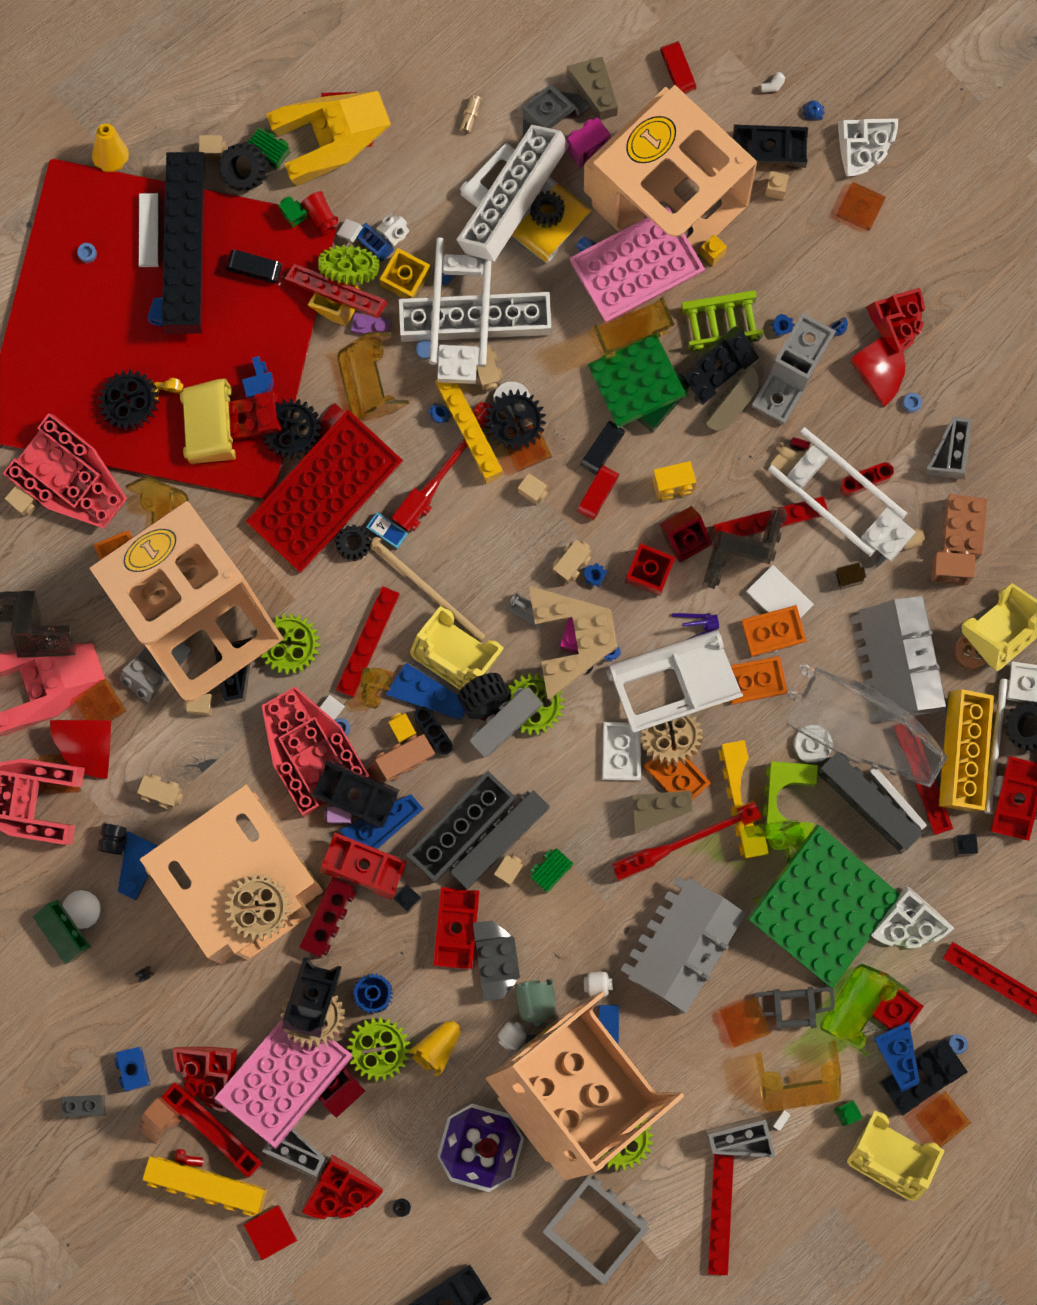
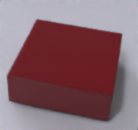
(800, 444)

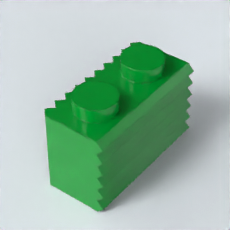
(275, 149)
(551, 870)

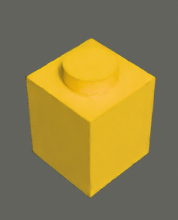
(713, 250)
(401, 727)

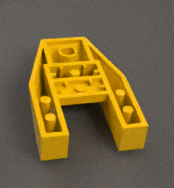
(342, 127)

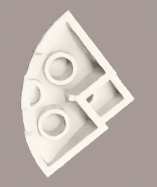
(865, 143)
(911, 922)

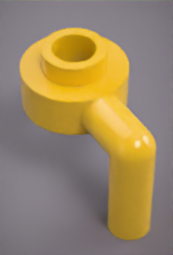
(172, 386)

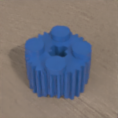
(379, 1002)

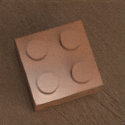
(952, 567)

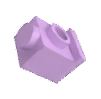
(337, 816)

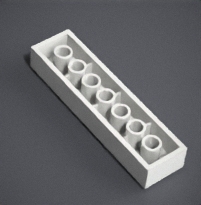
(512, 192)
(461, 316)

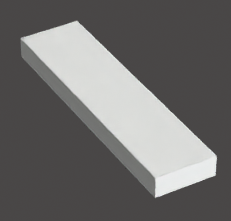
(149, 230)
(897, 799)

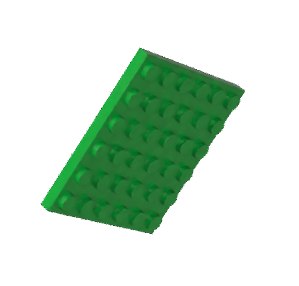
(823, 906)

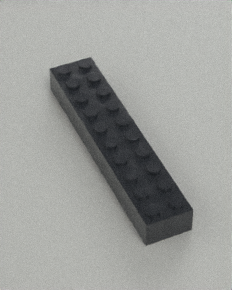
(184, 243)

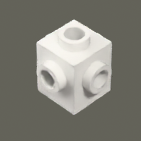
(393, 229)

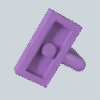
(366, 323)

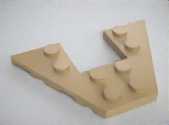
(593, 634)

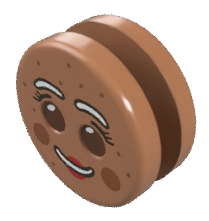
(967, 655)

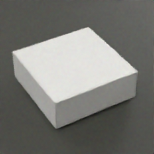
(349, 230)
(332, 707)
(781, 1120)

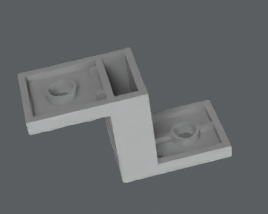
(793, 368)

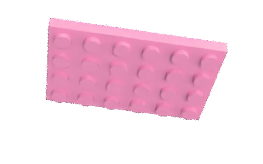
(635, 267)
(281, 1083)

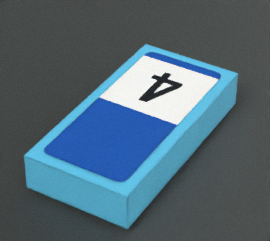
(387, 530)

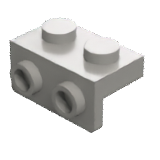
(141, 679)

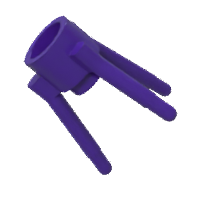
(708, 621)

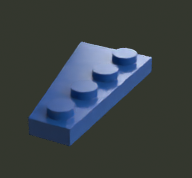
(419, 689)
(374, 835)

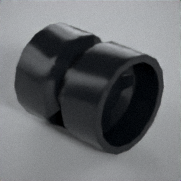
(112, 839)

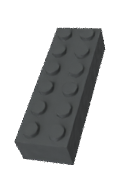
(869, 802)
(461, 826)

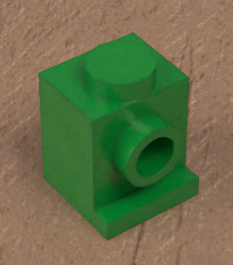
(292, 211)
(848, 1113)

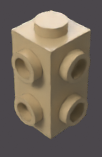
(489, 376)
(576, 556)
(165, 793)

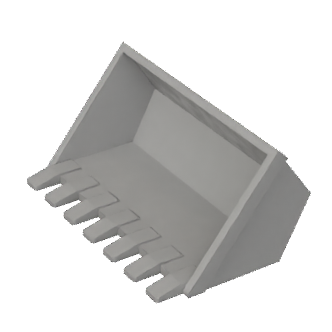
(901, 654)
(684, 944)

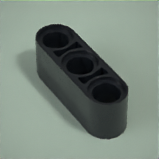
(254, 266)
(602, 447)
(429, 723)

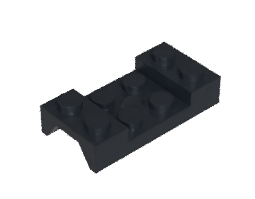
(789, 143)
(732, 351)
(375, 798)
(308, 1013)
(941, 1067)
(461, 1288)

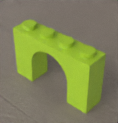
(782, 775)

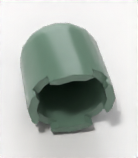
(536, 1001)

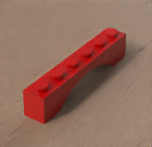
(213, 1129)

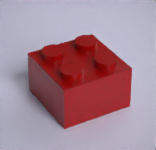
(650, 569)

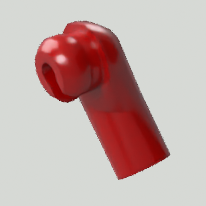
(194, 1161)

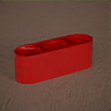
(678, 67)
(872, 472)
(598, 492)

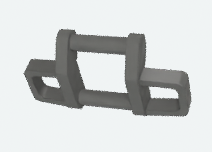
(809, 992)

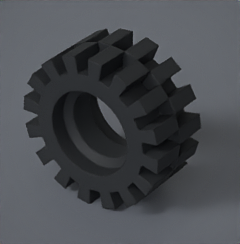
(543, 218)
(361, 550)

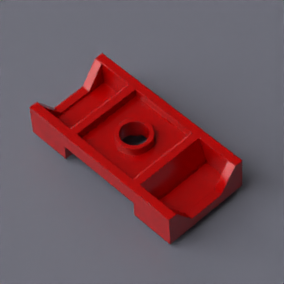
(260, 416)
(1014, 818)
(343, 861)
(450, 948)

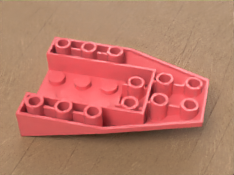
(67, 475)
(302, 742)

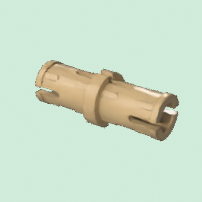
(470, 114)

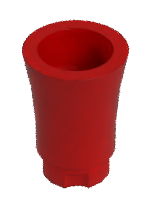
(320, 212)

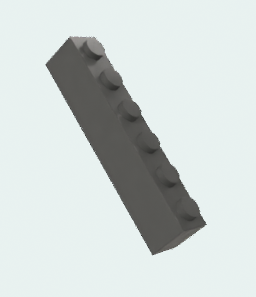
(500, 839)

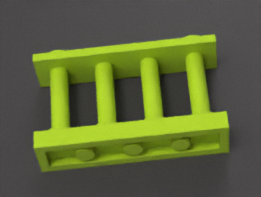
(710, 305)

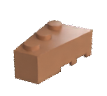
(401, 759)
(159, 1119)

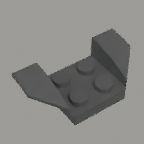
(551, 107)
(496, 959)

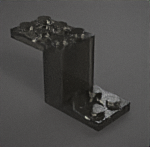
(744, 547)
(27, 634)

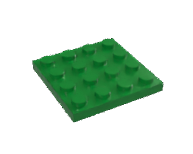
(637, 380)

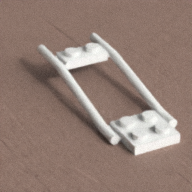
(454, 362)
(885, 535)
(1019, 688)

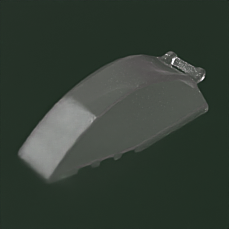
(863, 725)

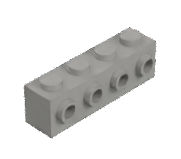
(506, 722)

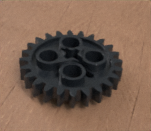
(122, 385)
(499, 426)
(299, 442)

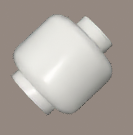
(597, 982)
(512, 1035)

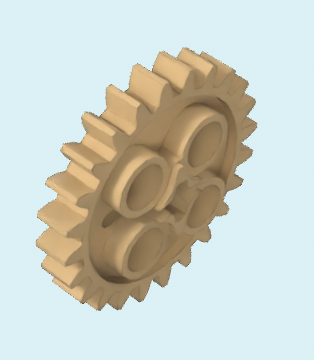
(689, 734)
(260, 925)
(333, 1022)

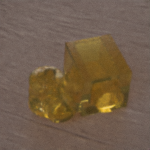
(373, 681)

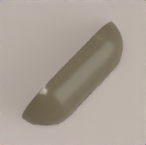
(732, 400)

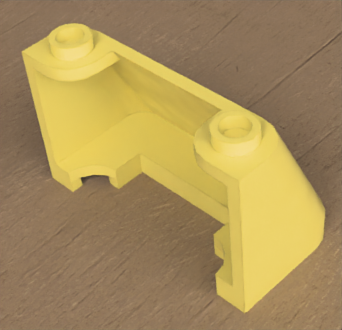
(207, 422)
(1005, 628)
(452, 651)
(894, 1158)

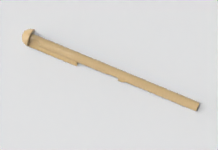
(405, 571)

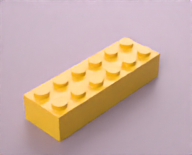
(967, 750)
(205, 1184)

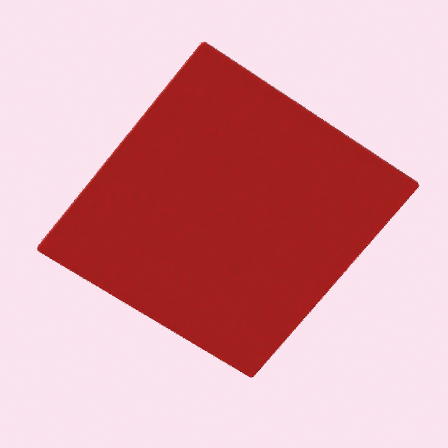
(90, 320)

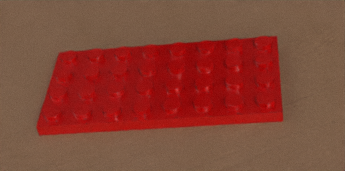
(324, 491)

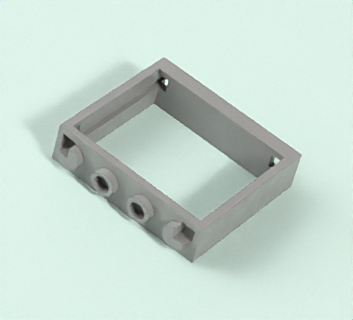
(624, 1208)

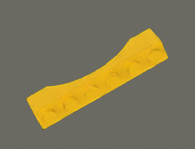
(471, 431)
(735, 759)

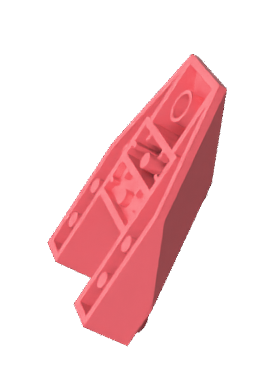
(49, 683)
(19, 796)

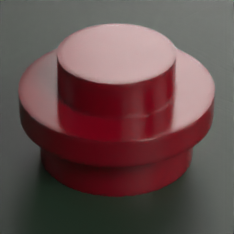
(487, 1148)

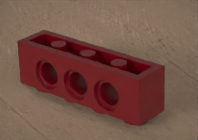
(309, 942)

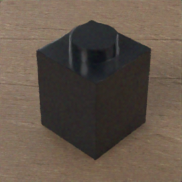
(965, 845)
(407, 898)

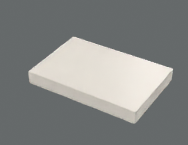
(776, 592)
(621, 752)

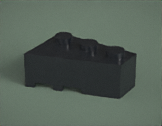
(235, 687)

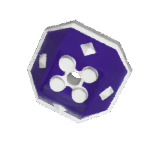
(458, 1144)

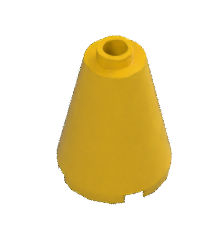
(109, 149)
(437, 1047)

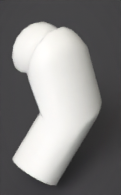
(775, 84)

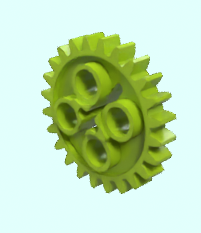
(348, 264)
(287, 661)
(548, 714)
(382, 1067)
(633, 1157)

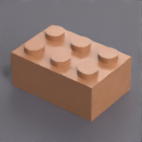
(964, 524)

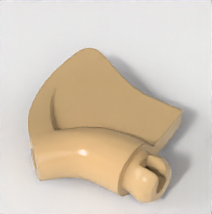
(786, 459)

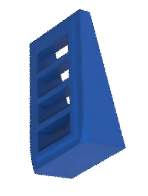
(382, 250)

